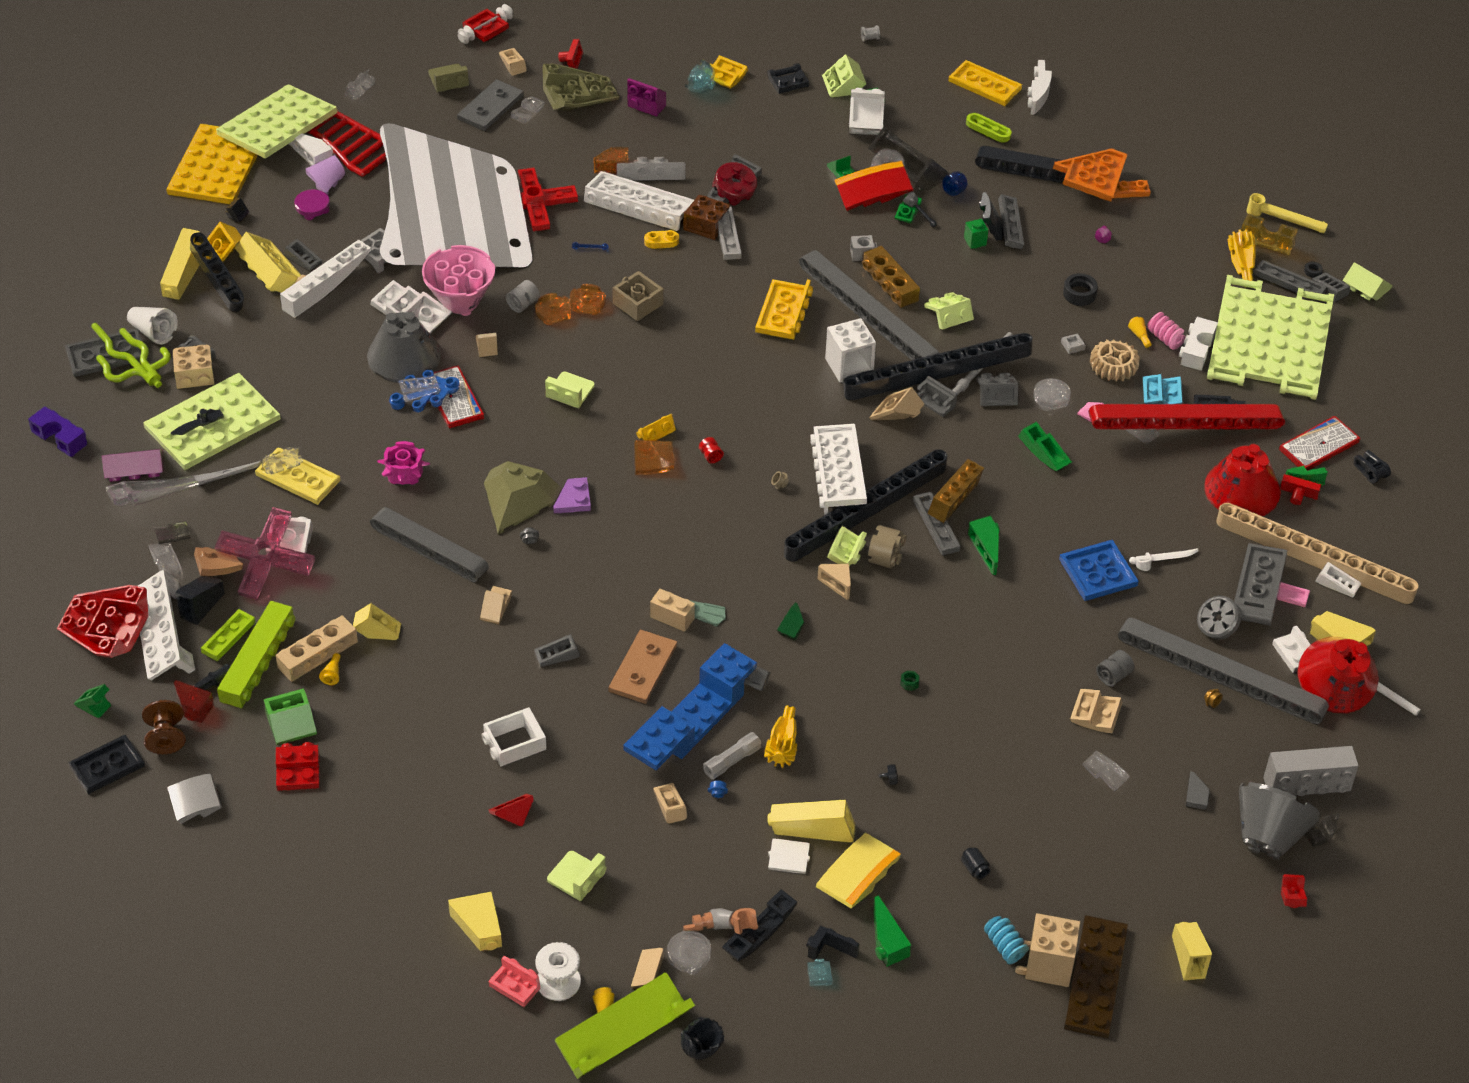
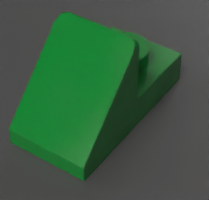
(841, 167)
(94, 701)

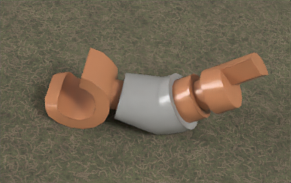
(724, 919)

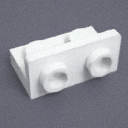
(1292, 647)

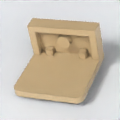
(193, 366)

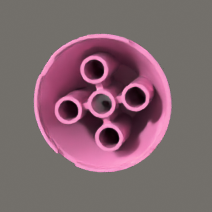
(459, 277)

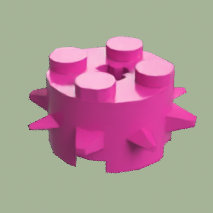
(403, 463)

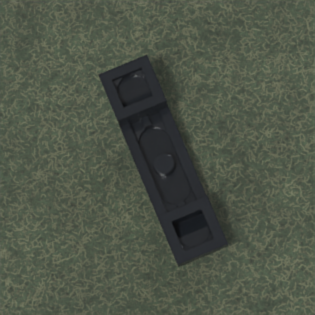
(768, 922)

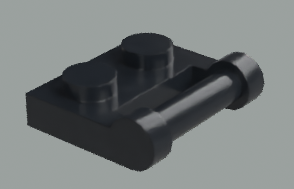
(789, 82)

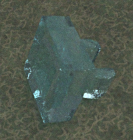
(819, 972)

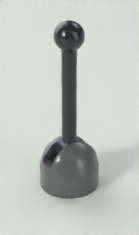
(912, 200)

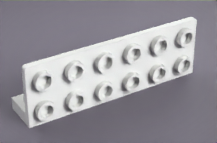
(159, 633)

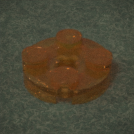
(592, 306)
(561, 309)

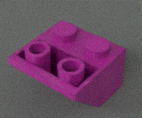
(645, 97)

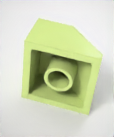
(1366, 282)

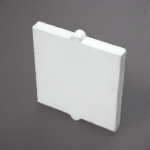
(788, 856)

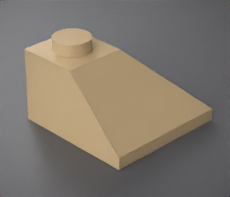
(899, 406)

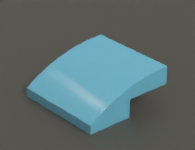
(1162, 390)

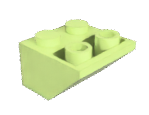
(843, 77)

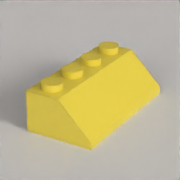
(267, 262)

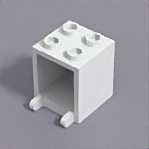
(850, 349)

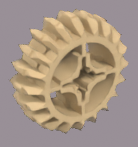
(1114, 360)

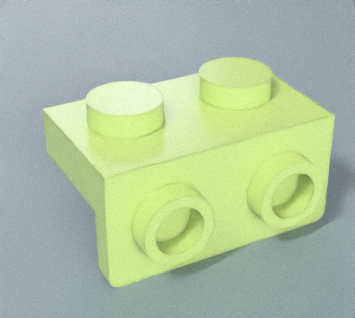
(846, 547)

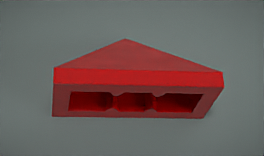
(514, 810)

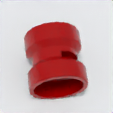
(711, 450)

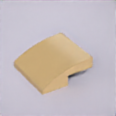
(1096, 711)

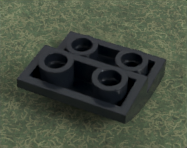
(991, 217)

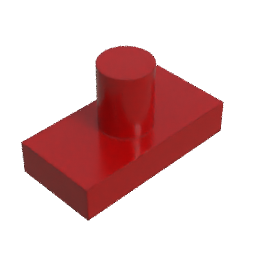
(572, 56)
(1299, 488)

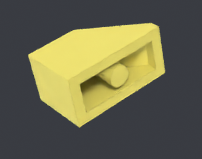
(376, 623)

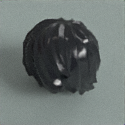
(702, 1038)

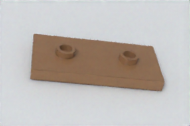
(642, 666)

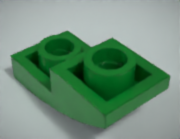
(907, 213)
(1315, 475)

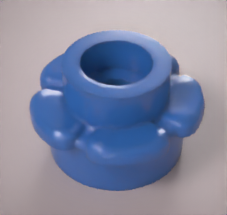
(718, 789)

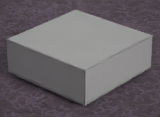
(1073, 343)

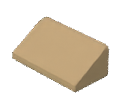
(647, 967)

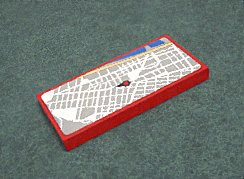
(461, 406)
(1319, 443)

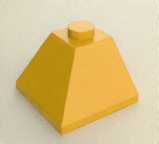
(224, 240)

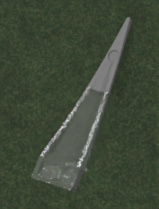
(145, 491)

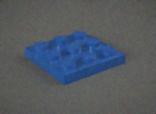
(1098, 570)

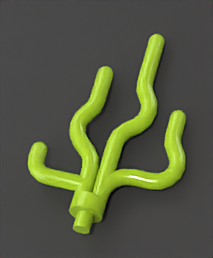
(145, 370)

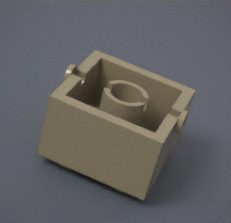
(637, 295)

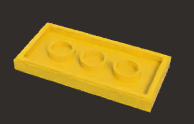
(985, 83)

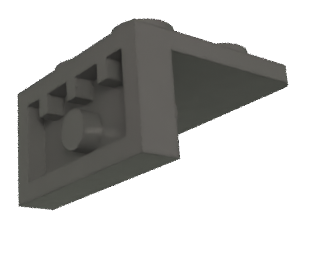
(998, 389)

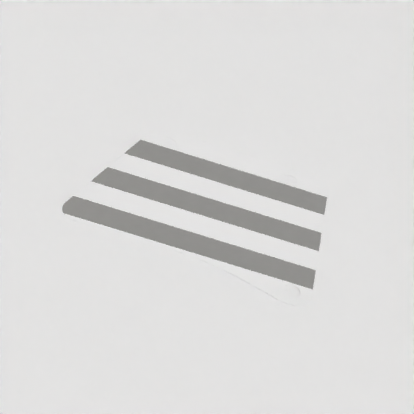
(450, 198)

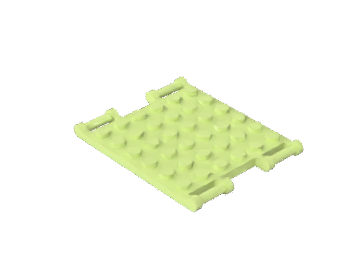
(1270, 338)

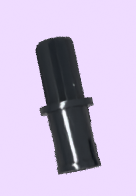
(213, 678)

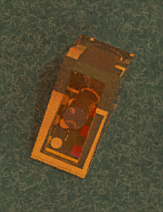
(608, 159)

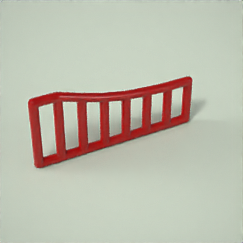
(356, 126)

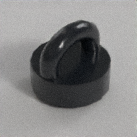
(892, 774)

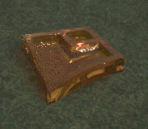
(653, 457)

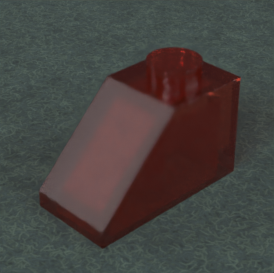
(194, 701)

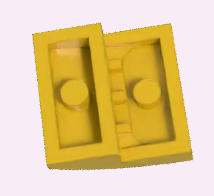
(728, 72)

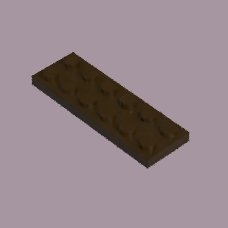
(1096, 976)

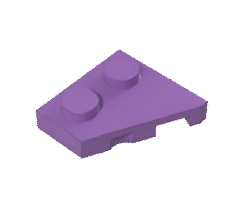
(573, 497)

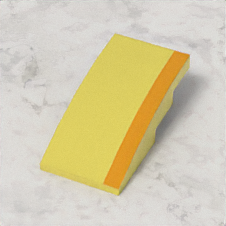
(858, 870)

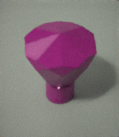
(1103, 234)

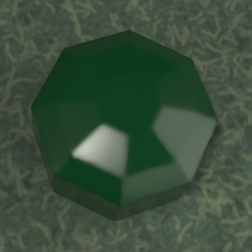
(910, 680)

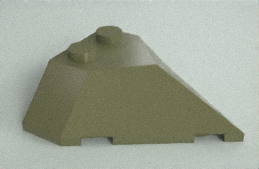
(518, 493)

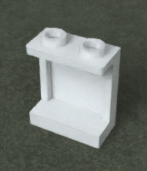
(866, 111)

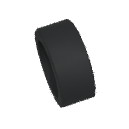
(1082, 280)

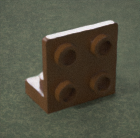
(704, 215)

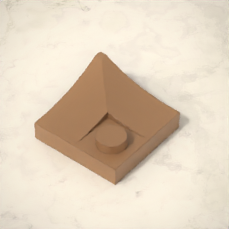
(215, 563)

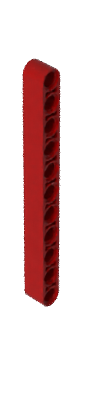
(1186, 416)

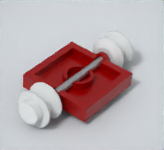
(485, 24)

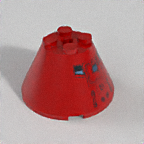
(1245, 481)
(1339, 673)

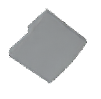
(194, 797)

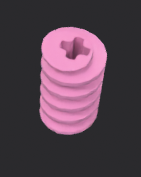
(1166, 330)

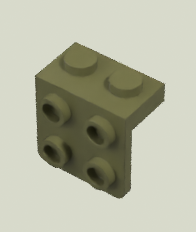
(449, 77)

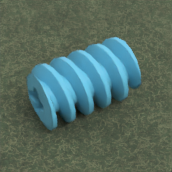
(1006, 939)

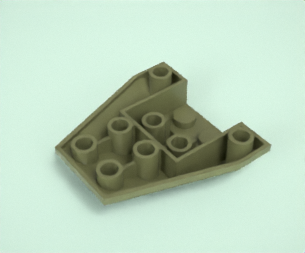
(575, 88)

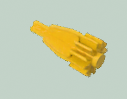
(1243, 253)
(782, 742)

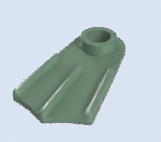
(709, 613)

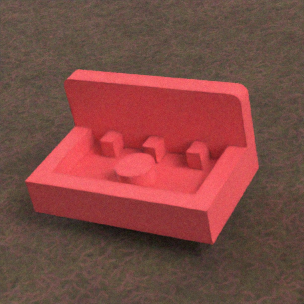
(515, 981)

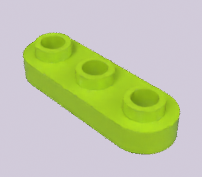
(988, 127)

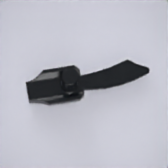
(203, 418)

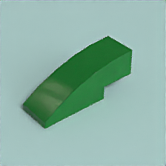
(1044, 447)

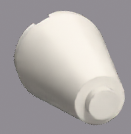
(154, 323)

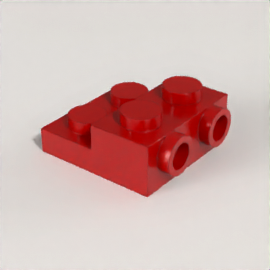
(297, 766)

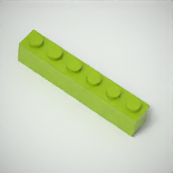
(256, 654)

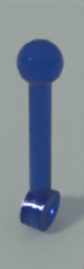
(575, 245)

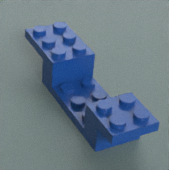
(680, 730)

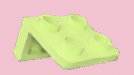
(951, 309)
(568, 389)
(577, 874)

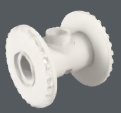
(558, 971)

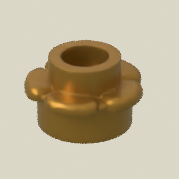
(1213, 698)

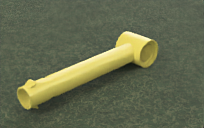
(1258, 206)

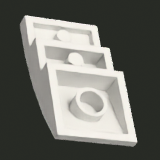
(398, 299)

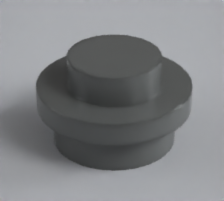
(529, 535)

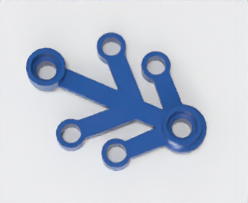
(447, 386)

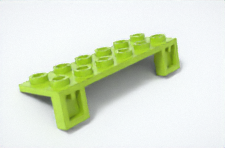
(622, 1025)

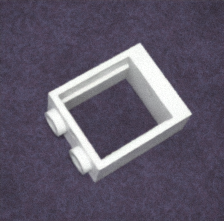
(508, 723)

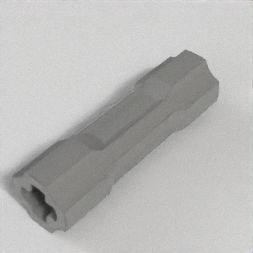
(744, 747)

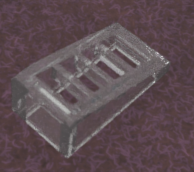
(413, 387)

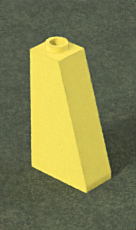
(180, 267)
(814, 820)

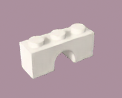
(1197, 343)

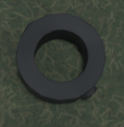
(1314, 265)

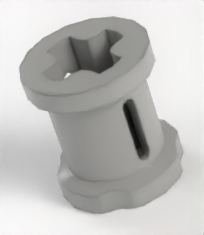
(870, 33)

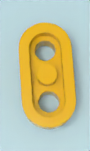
(661, 239)

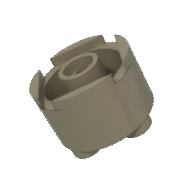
(886, 547)

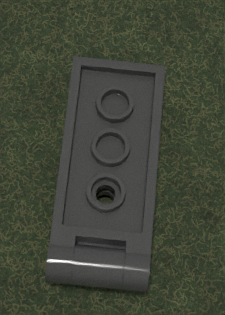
(1260, 583)

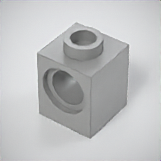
(859, 245)

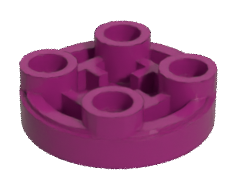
(312, 203)

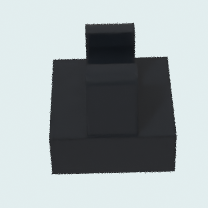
(237, 210)

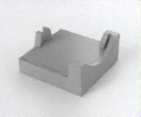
(374, 257)

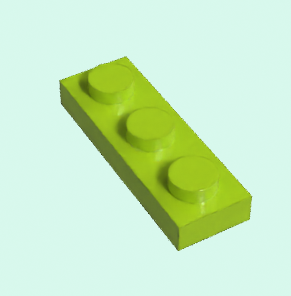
(228, 635)

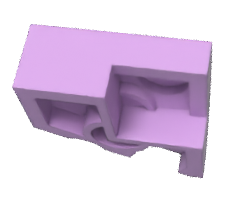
(326, 173)

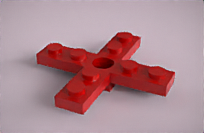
(535, 199)

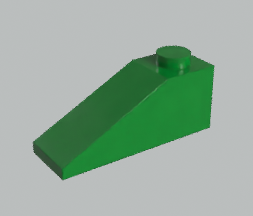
(985, 537)
(890, 940)

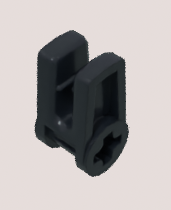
(1372, 466)

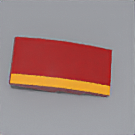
(874, 185)

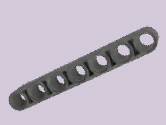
(429, 544)

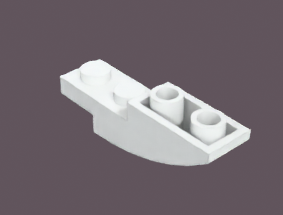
(1040, 87)

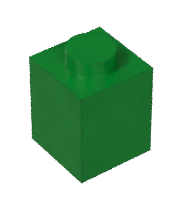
(976, 233)

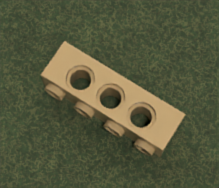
(316, 648)

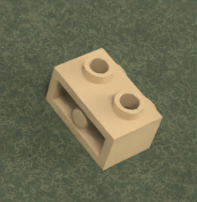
(672, 610)

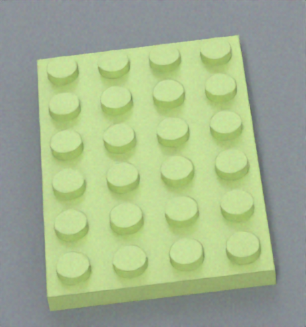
(276, 121)
(243, 413)

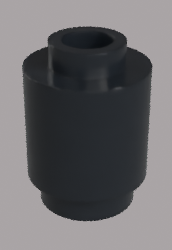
(975, 863)

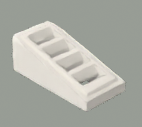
(1328, 579)

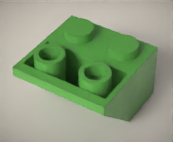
(290, 716)

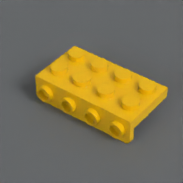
(784, 309)

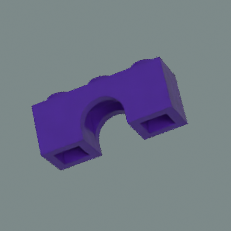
(68, 436)

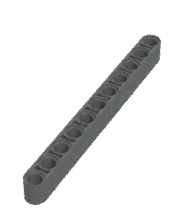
(866, 306)
(1223, 670)

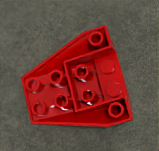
(106, 619)

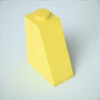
(1337, 626)
(477, 919)
(1191, 950)

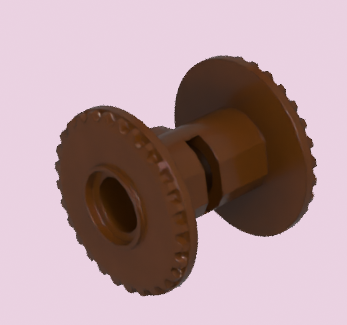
(164, 737)

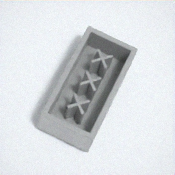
(1312, 770)

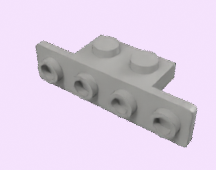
(651, 169)

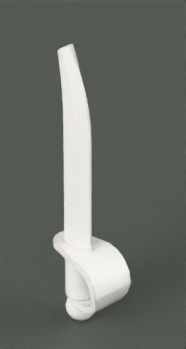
(1144, 562)

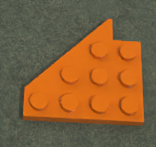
(1093, 172)

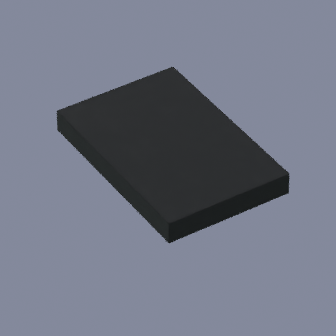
(106, 764)

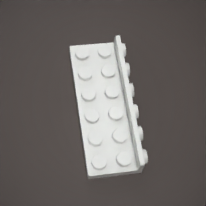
(637, 200)
(838, 466)

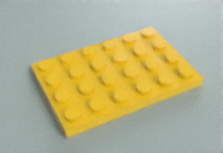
(211, 168)

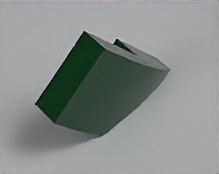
(792, 623)

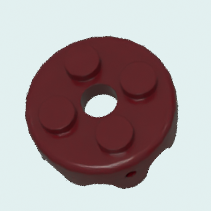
(733, 190)

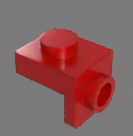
(1293, 891)

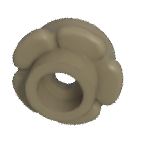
(780, 480)

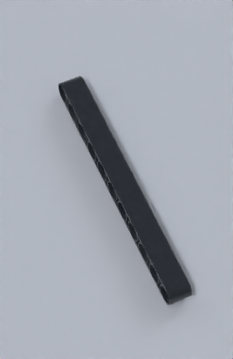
(937, 366)
(878, 498)

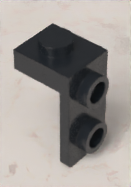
(831, 938)

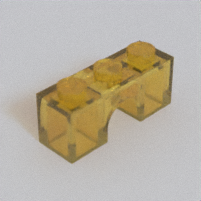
(1279, 241)

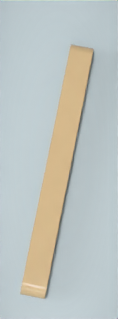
(1316, 552)

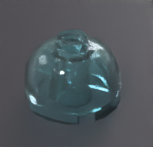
(701, 78)

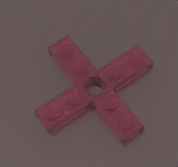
(261, 564)

